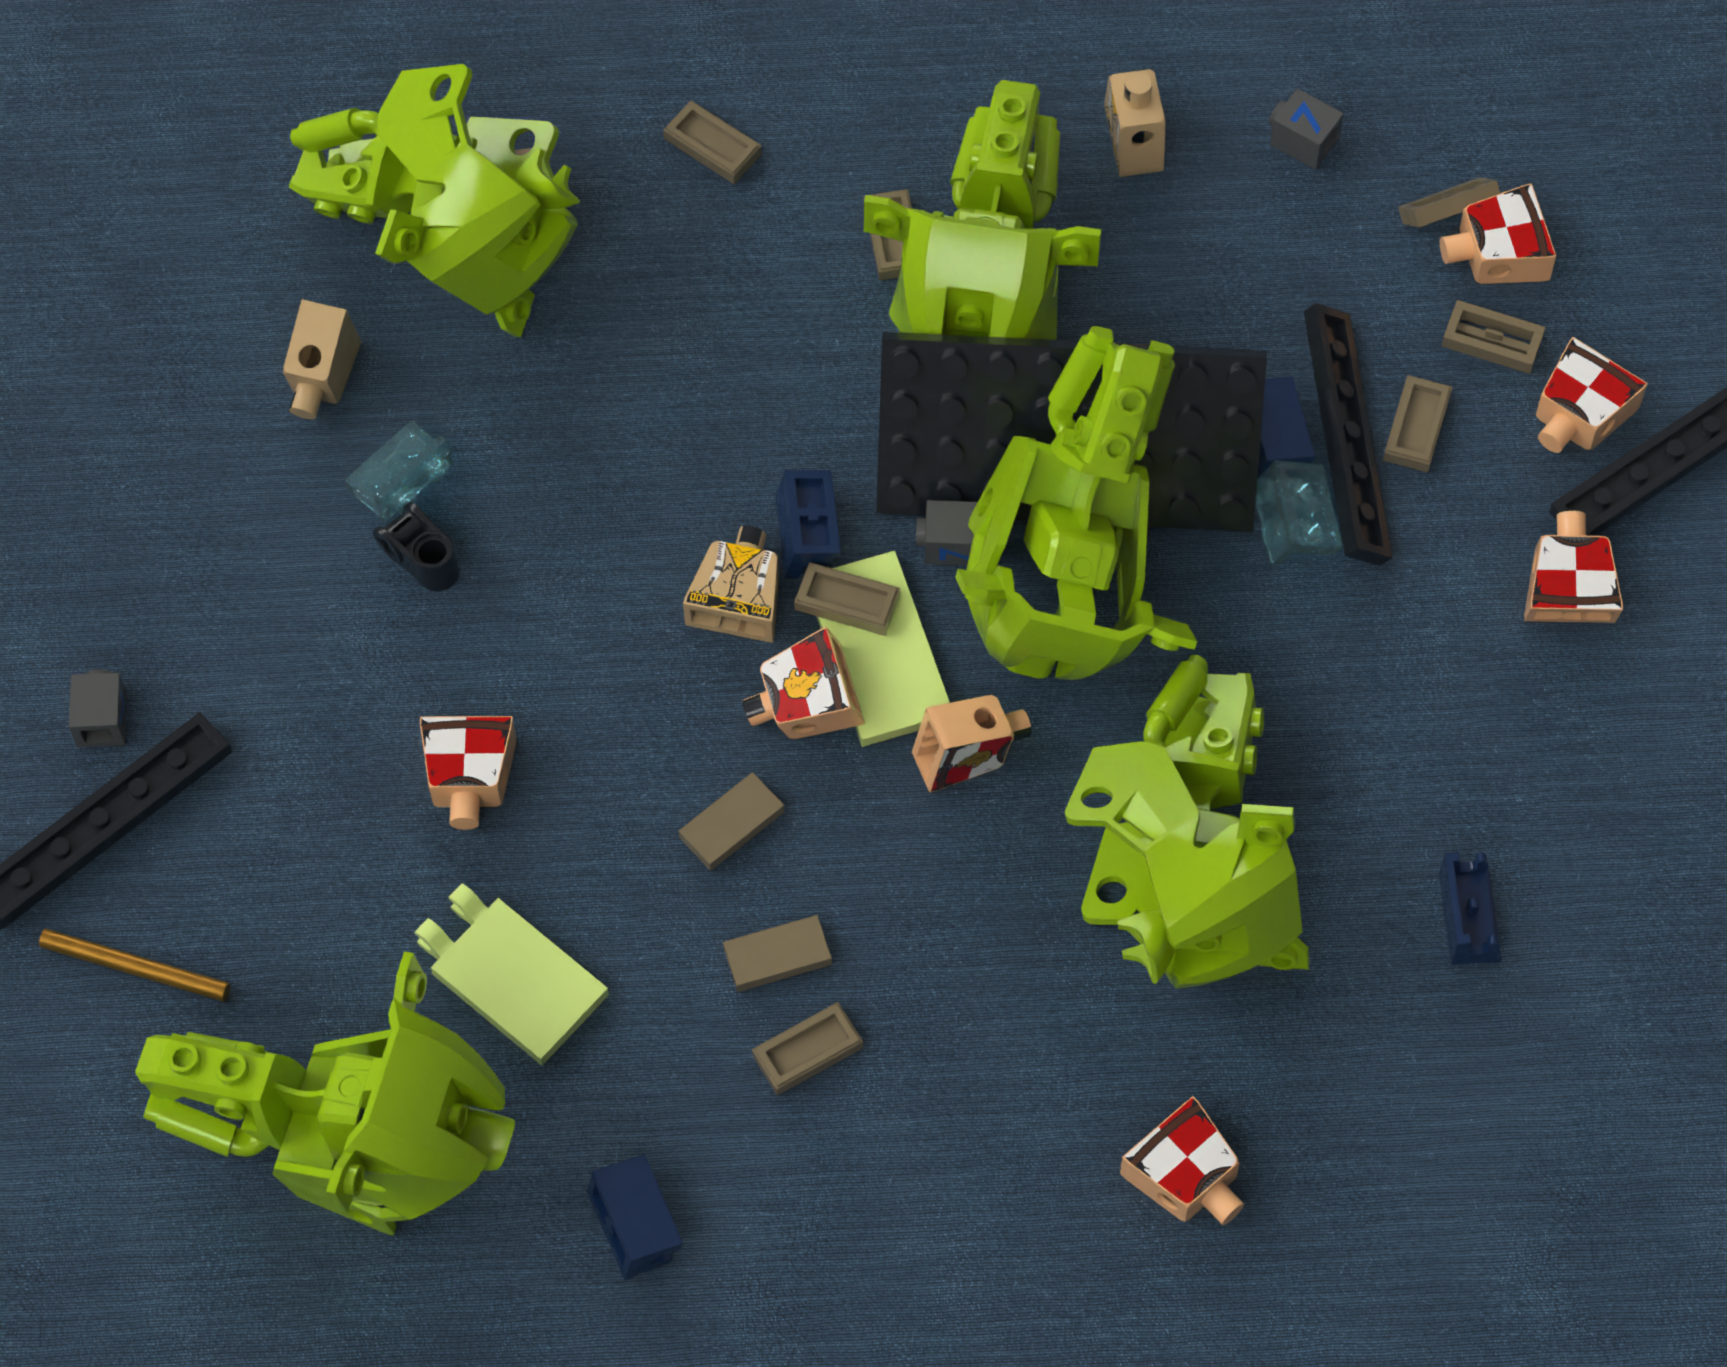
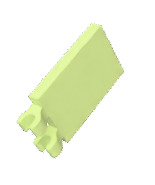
(512, 975)

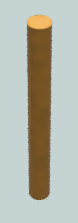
(134, 965)

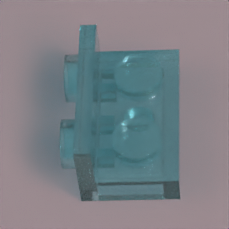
(400, 470)
(1296, 511)

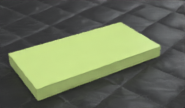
(892, 672)

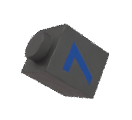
(1305, 128)
(946, 532)
(98, 709)

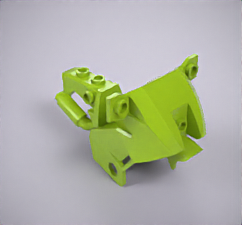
(479, 212)
(987, 263)
(1076, 495)
(1205, 883)
(417, 1127)

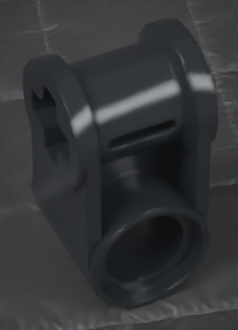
(414, 542)

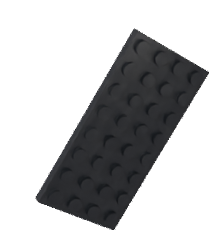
(962, 398)

